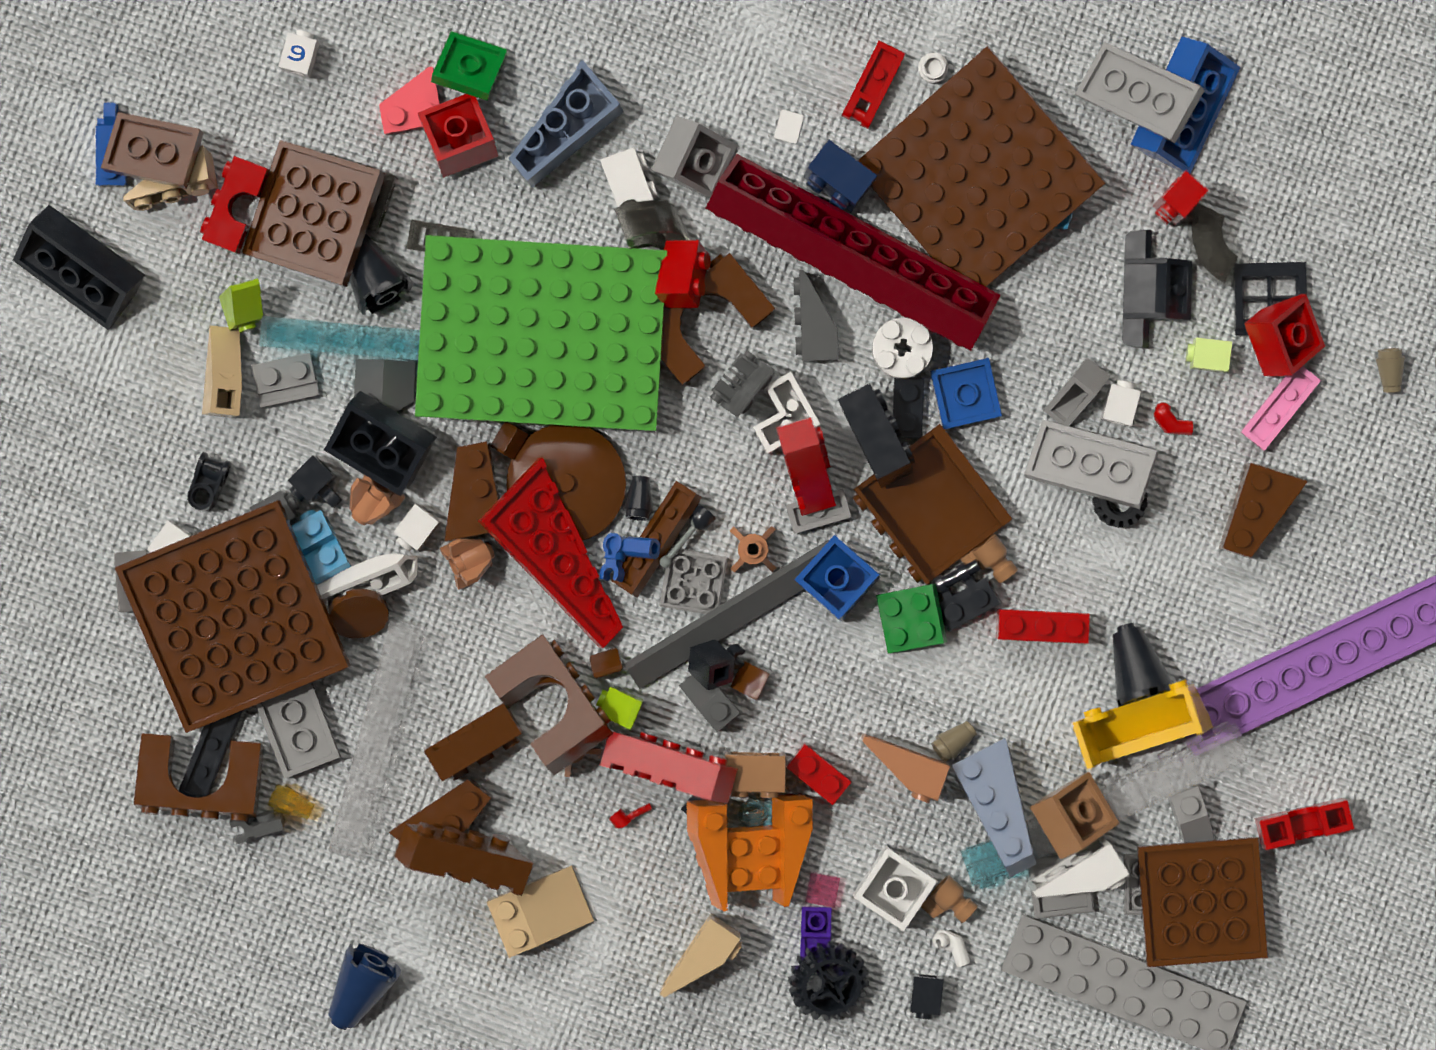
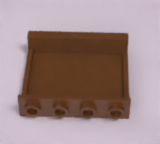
(935, 510)

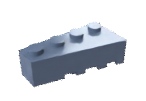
(565, 125)
(995, 796)

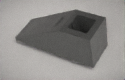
(818, 330)

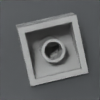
(693, 156)

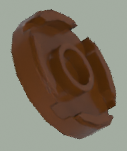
(359, 613)

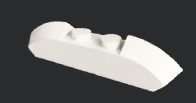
(377, 574)

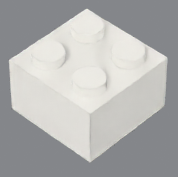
(894, 888)

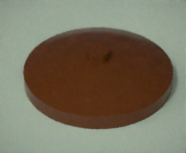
(584, 470)

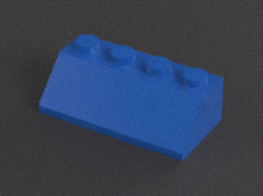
(1215, 74)

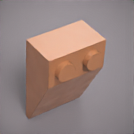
(916, 771)

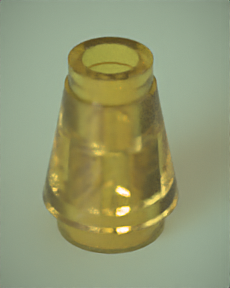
(290, 802)

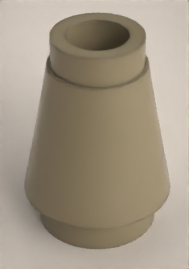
(1391, 368)
(953, 741)

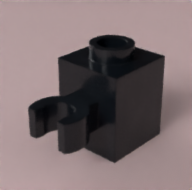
(313, 480)
(714, 664)

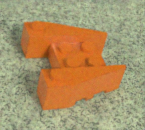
(750, 855)

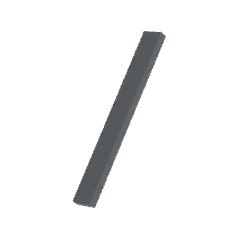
(720, 621)

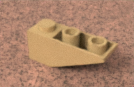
(149, 193)
(223, 373)

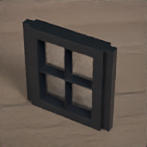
(1264, 285)

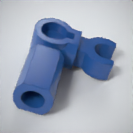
(618, 547)

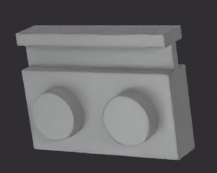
(285, 380)

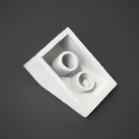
(1084, 871)

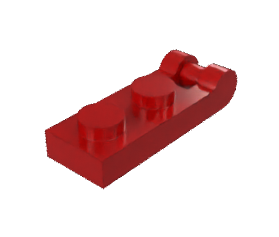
(874, 83)

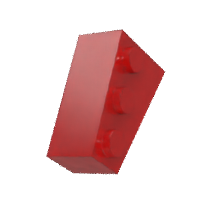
(807, 465)

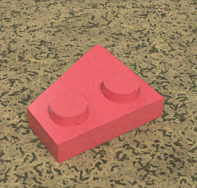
(401, 109)

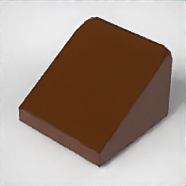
(509, 440)
(606, 663)
(750, 680)

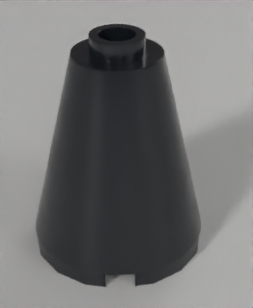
(377, 279)
(1136, 666)

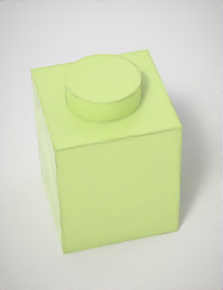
(1209, 355)

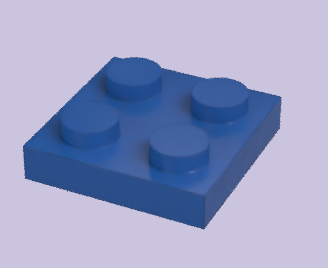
(965, 393)

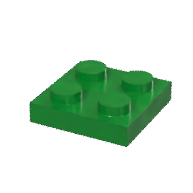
(469, 65)
(911, 618)

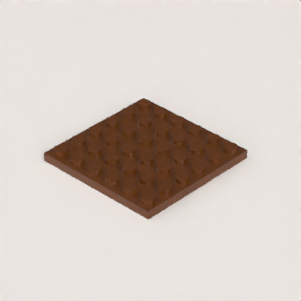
(980, 171)
(232, 616)

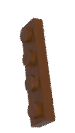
(665, 527)

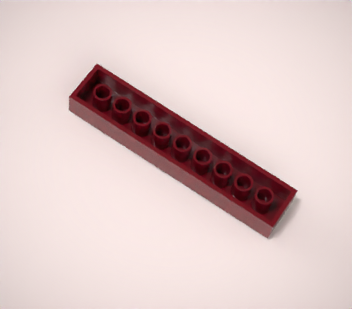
(852, 252)

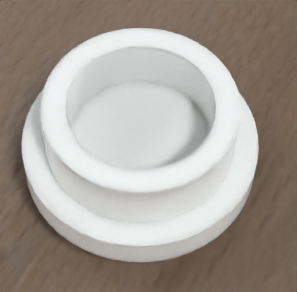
(933, 67)

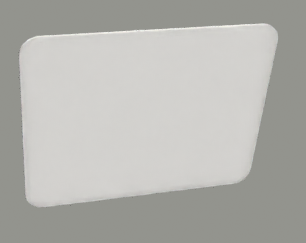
(788, 126)

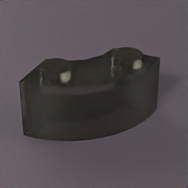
(650, 223)
(1208, 245)

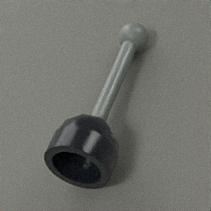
(699, 519)

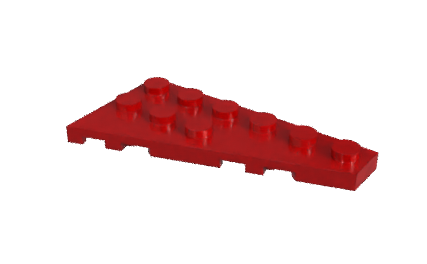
(546, 544)

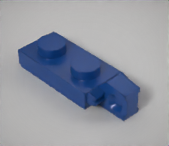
(103, 133)

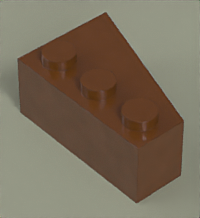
(472, 491)
(1257, 508)
(474, 743)
(454, 809)

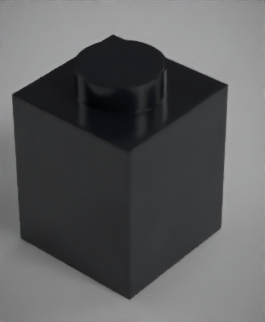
(926, 995)

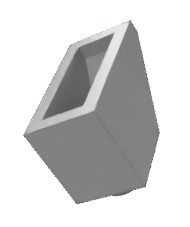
(1077, 393)
(1191, 815)

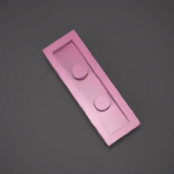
(1279, 407)

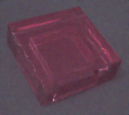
(822, 889)

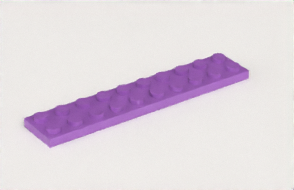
(1323, 660)

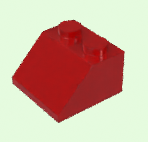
(458, 134)
(1285, 336)

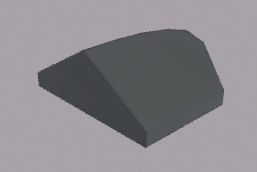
(386, 381)

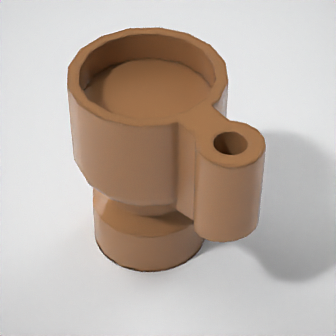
(992, 554)
(949, 896)

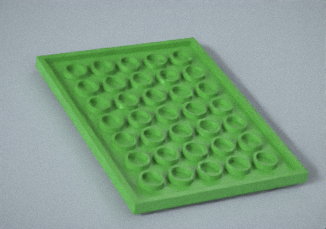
(540, 333)

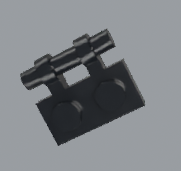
(969, 602)

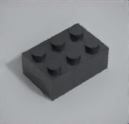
(877, 434)
(380, 443)

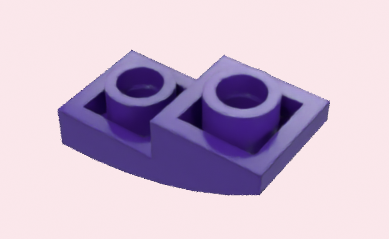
(815, 928)

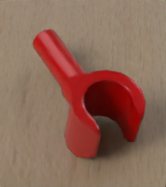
(621, 819)

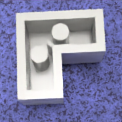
(791, 407)

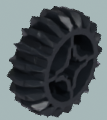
(846, 966)

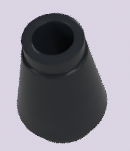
(639, 500)

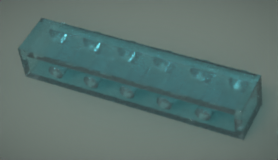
(339, 339)

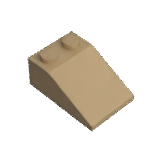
(542, 913)
(705, 953)

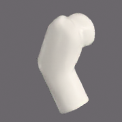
(952, 943)

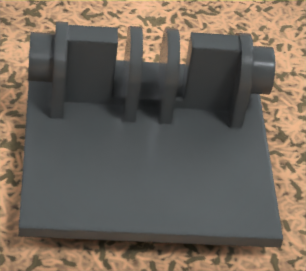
(740, 398)

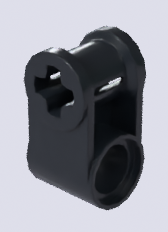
(208, 480)

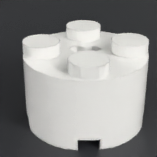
(916, 338)

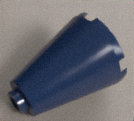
(360, 984)

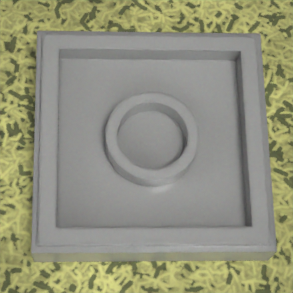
(1059, 904)

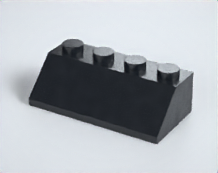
(78, 266)

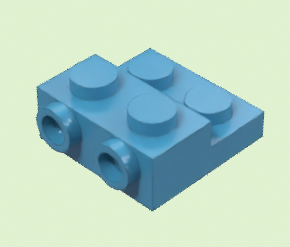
(320, 546)

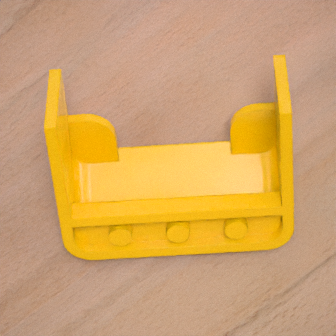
(1141, 724)

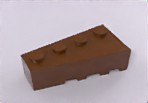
(464, 856)

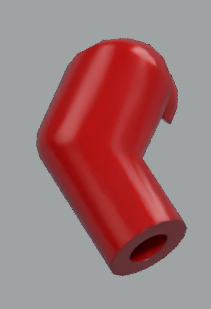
(1169, 422)

